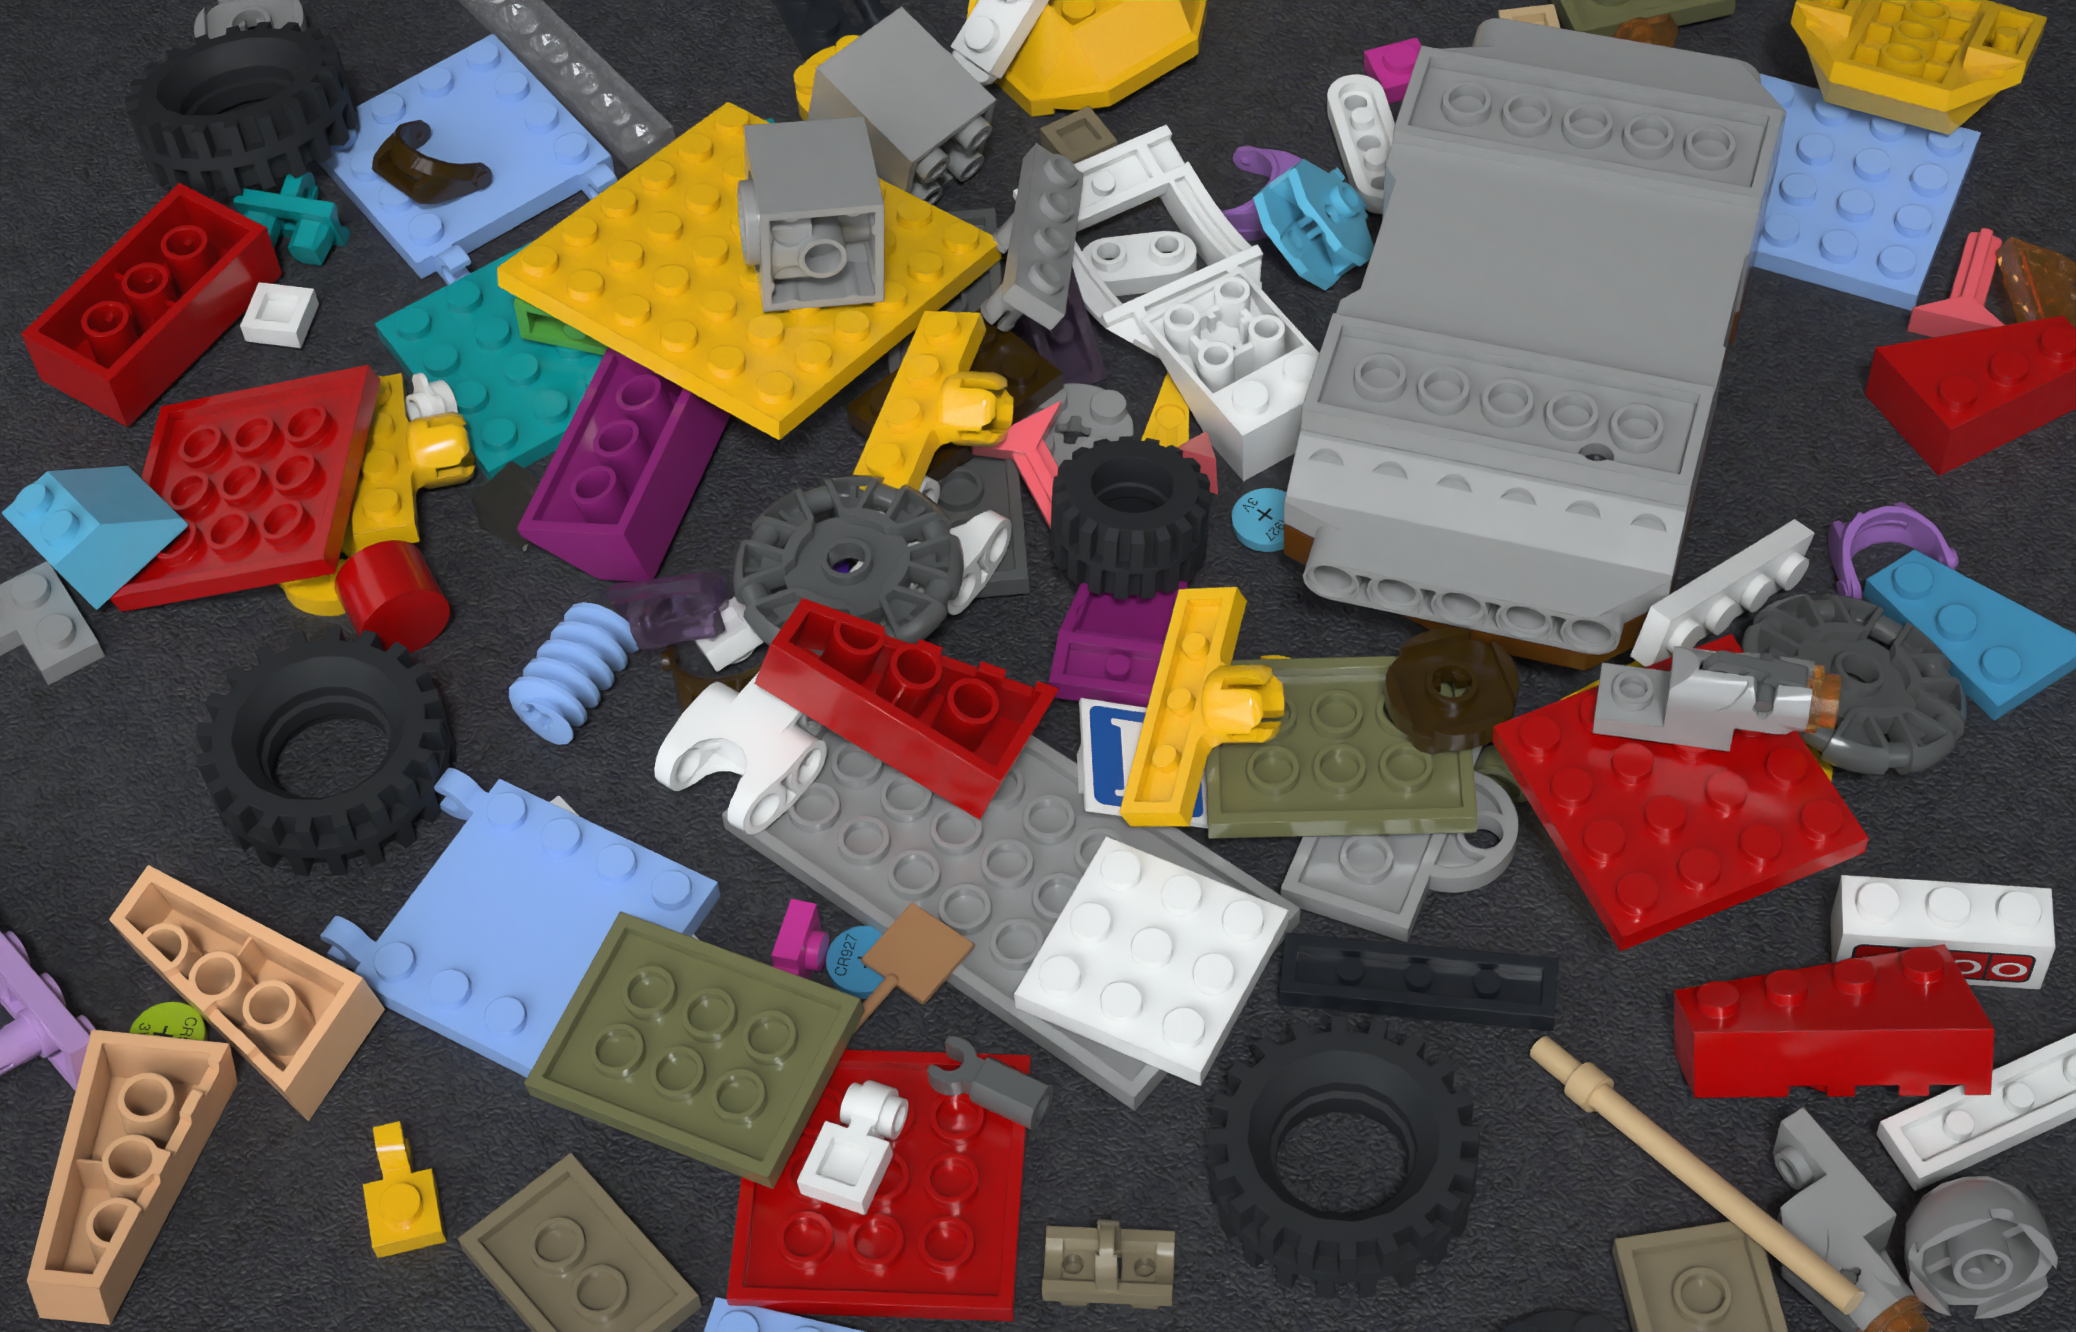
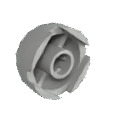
(1978, 1247)

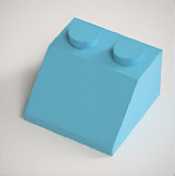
(94, 526)

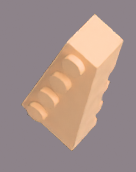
(262, 992)
(123, 1160)

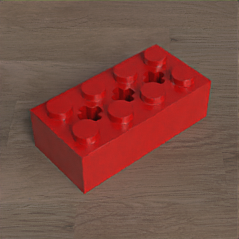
(151, 304)

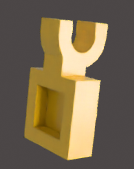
(404, 1205)

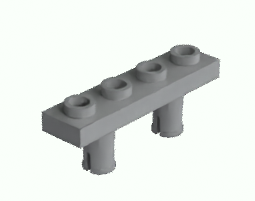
(1038, 242)

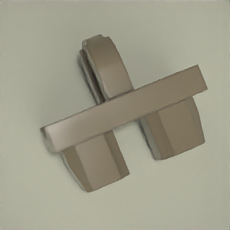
(1084, 1265)

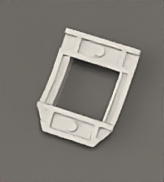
(1133, 175)

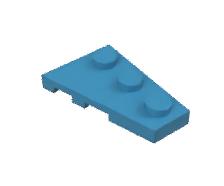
(1991, 641)

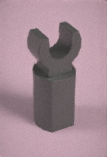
(993, 1085)

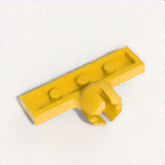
(936, 401)
(402, 459)
(1197, 706)

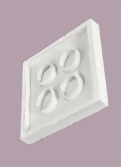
(1152, 960)

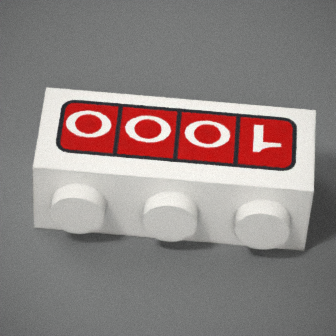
(1990, 930)

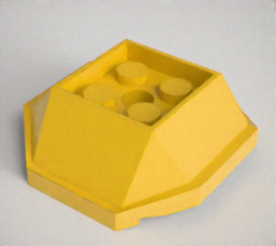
(1100, 51)
(1916, 57)

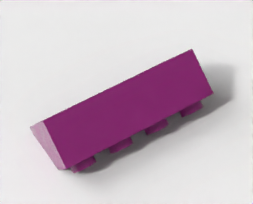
(623, 472)

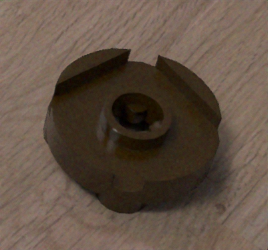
(1444, 721)

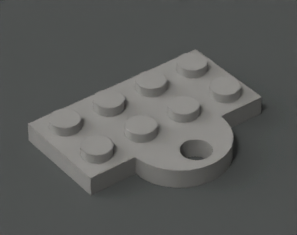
(1386, 877)

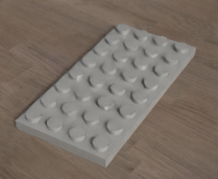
(1000, 881)

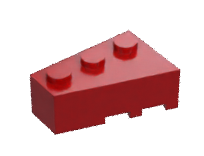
(1975, 388)

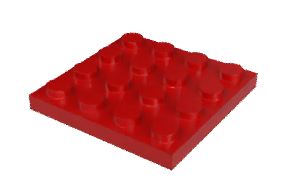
(259, 483)
(1675, 827)
(938, 1227)

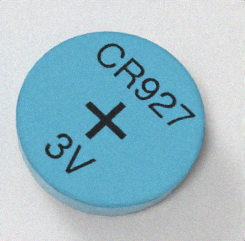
(1260, 519)

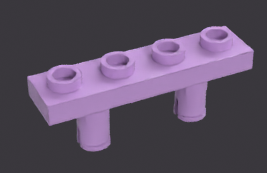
(40, 1016)

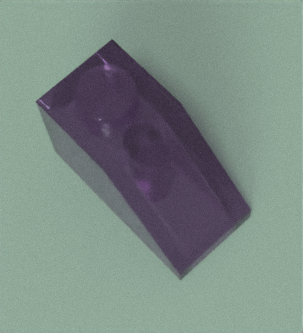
(1070, 343)

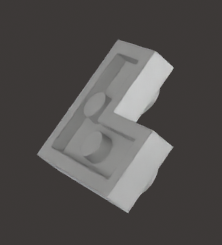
(48, 623)

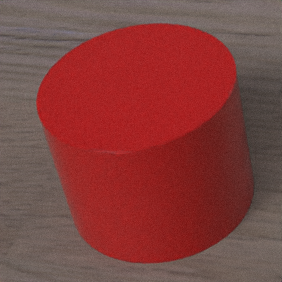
(392, 594)

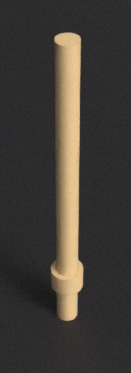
(1594, 1092)

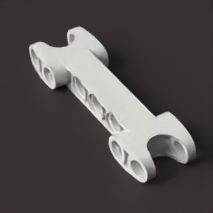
(770, 739)

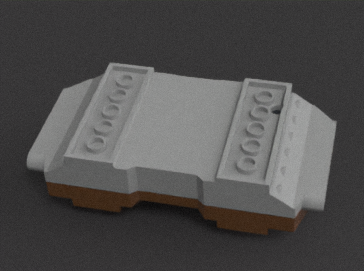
(1536, 340)

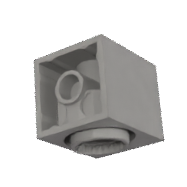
(917, 102)
(812, 213)

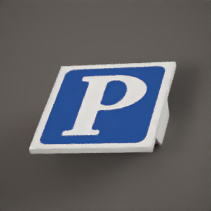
(1107, 754)

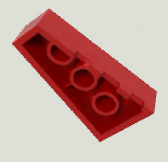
(906, 702)
(1837, 1028)

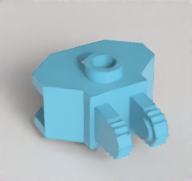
(1315, 222)

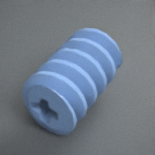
(571, 671)

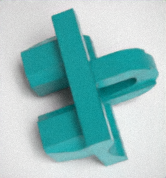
(296, 215)

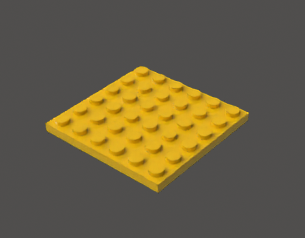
(666, 282)

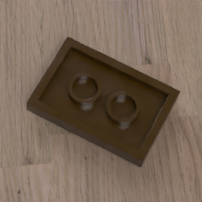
(1029, 382)

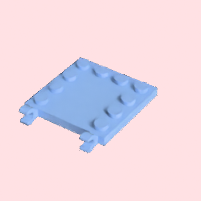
(482, 111)
(513, 920)

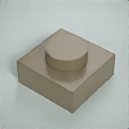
(1077, 136)

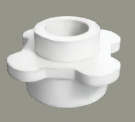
(429, 398)

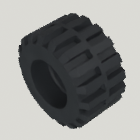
(1130, 517)

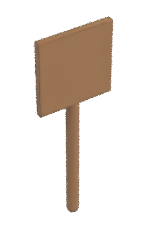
(914, 956)

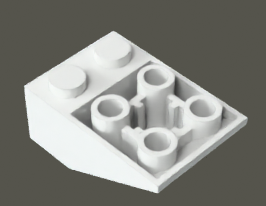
(1237, 368)

